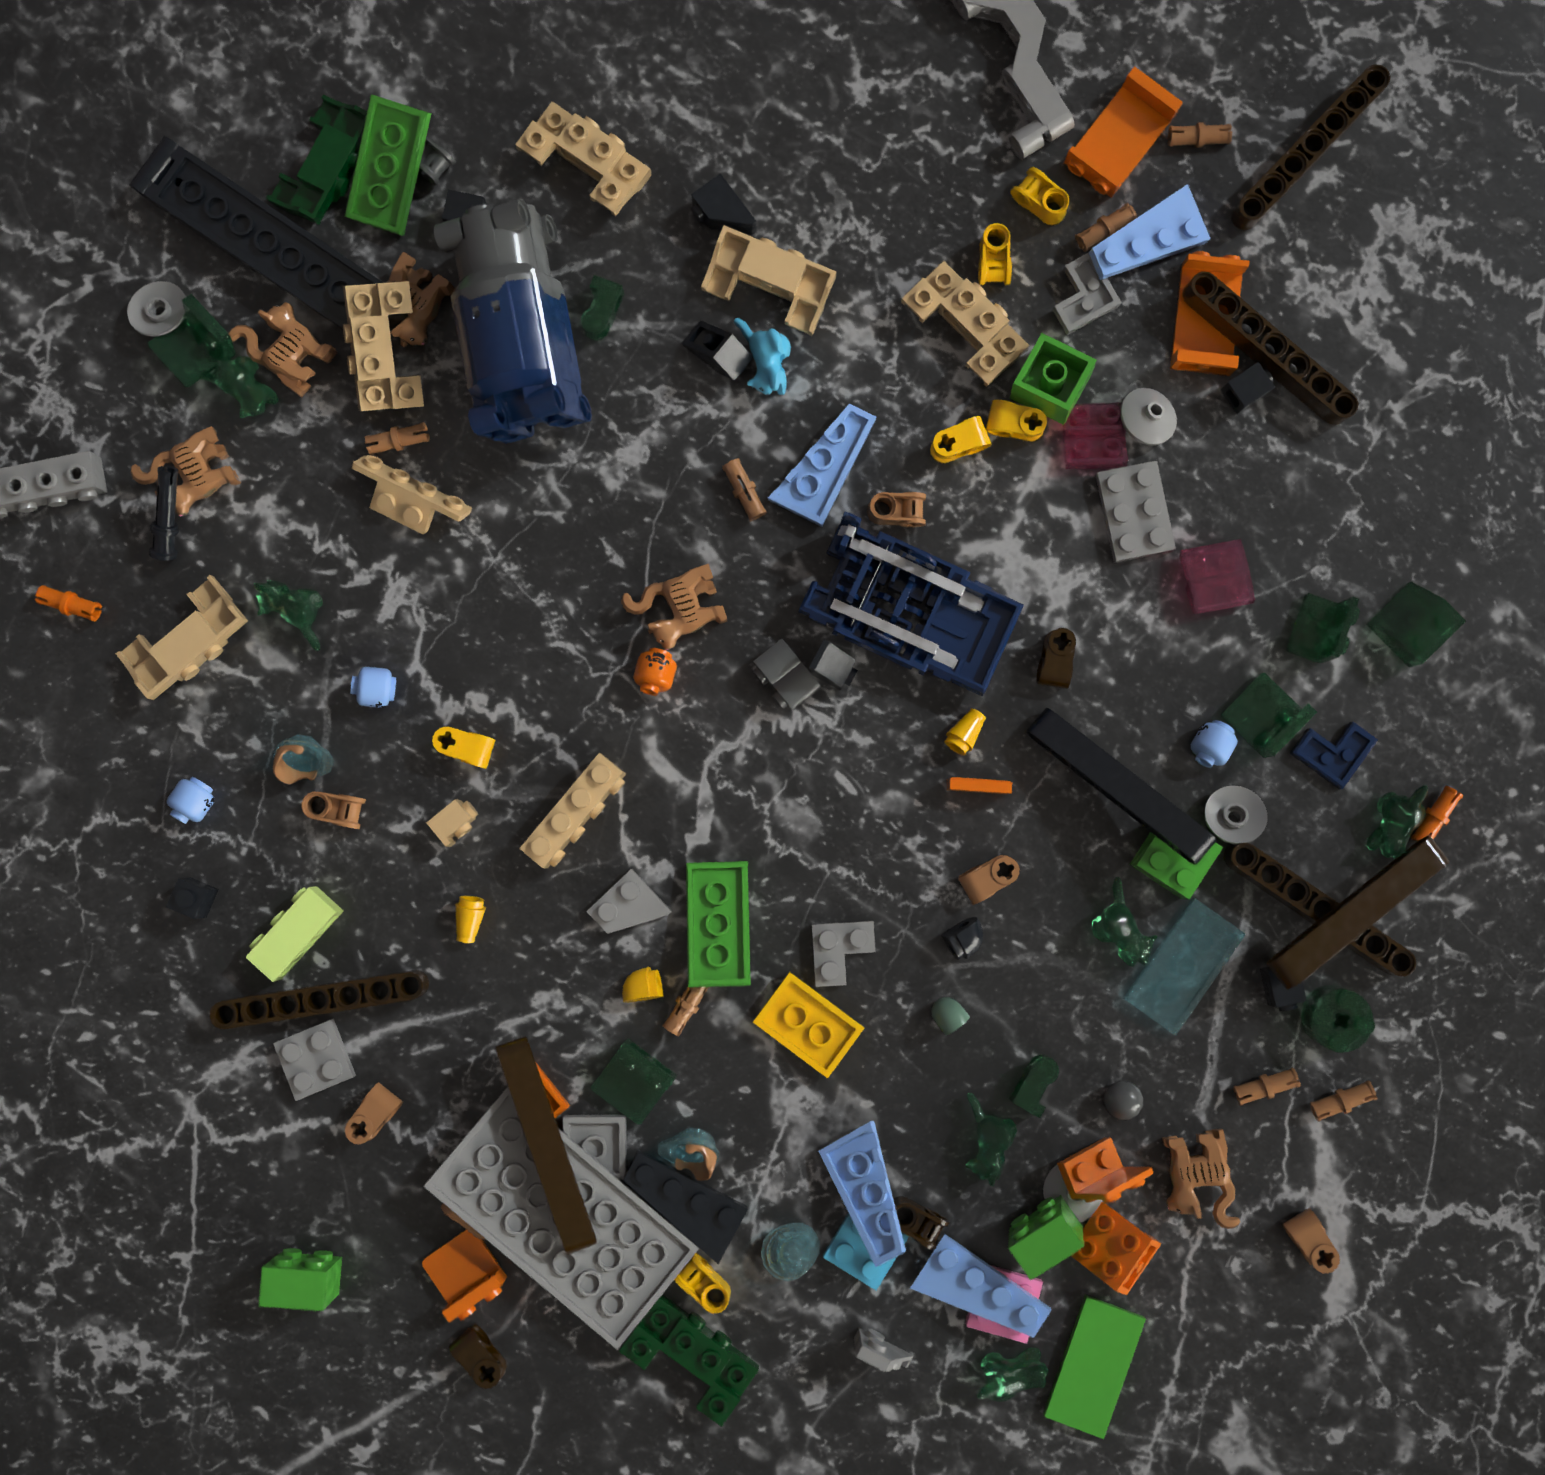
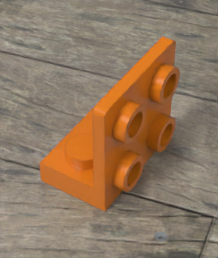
(1099, 1174)
(1115, 1249)

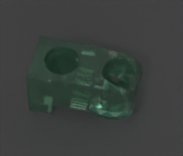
(604, 307)
(1034, 1081)

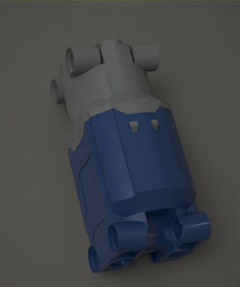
(512, 322)

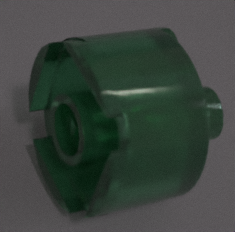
(1354, 1022)

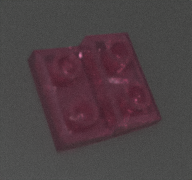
(1095, 437)
(1217, 576)

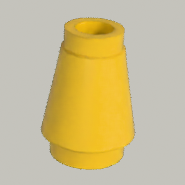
(965, 732)
(468, 918)

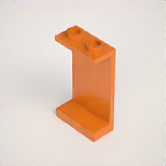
(1123, 133)
(1195, 341)

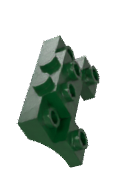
(328, 164)
(697, 1350)

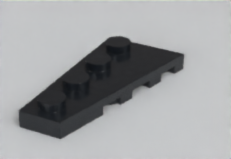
(690, 1205)

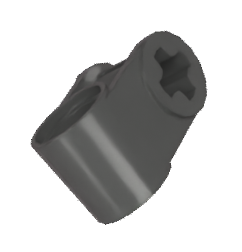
(434, 161)

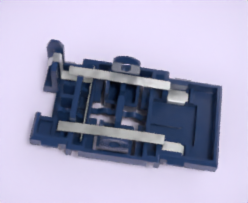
(961, 633)

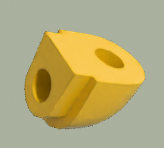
(642, 986)

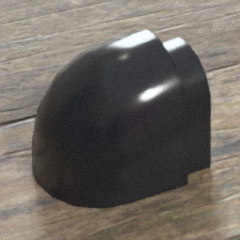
(964, 938)

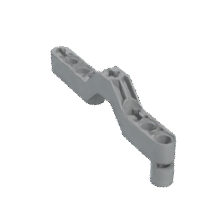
(1025, 77)

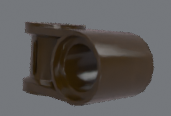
(1057, 665)
(922, 1224)
(475, 1354)

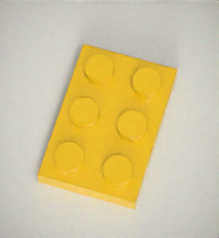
(808, 1024)

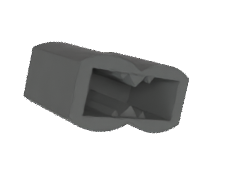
(786, 675)

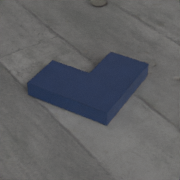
(1336, 761)

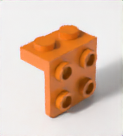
(464, 1274)

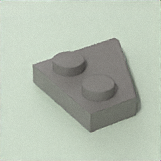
(627, 904)
(879, 1353)

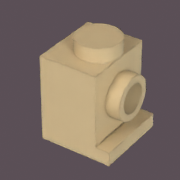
(453, 821)

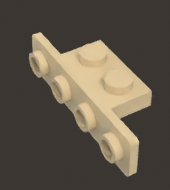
(407, 498)

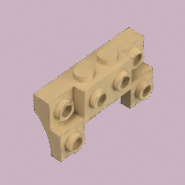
(589, 150)
(772, 270)
(972, 316)
(372, 347)
(187, 645)

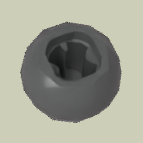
(1123, 1100)

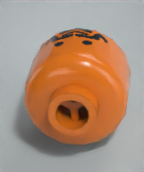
(655, 671)

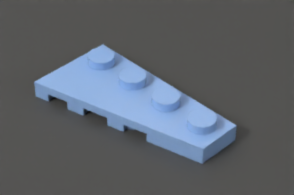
(1156, 234)
(819, 476)
(863, 1184)
(976, 1287)

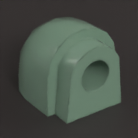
(949, 1014)

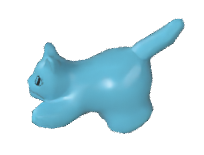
(768, 351)

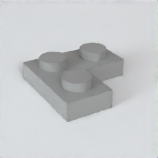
(1092, 299)
(831, 944)

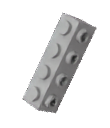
(51, 482)

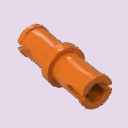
(68, 603)
(1438, 814)

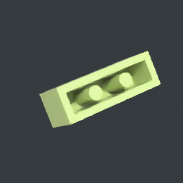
(293, 933)

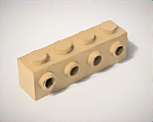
(572, 811)

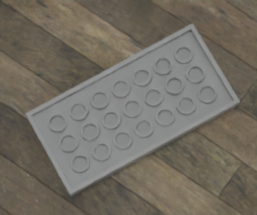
(500, 1195)

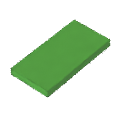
(387, 164)
(718, 924)
(1094, 1366)

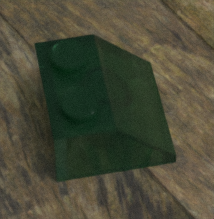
(1415, 624)

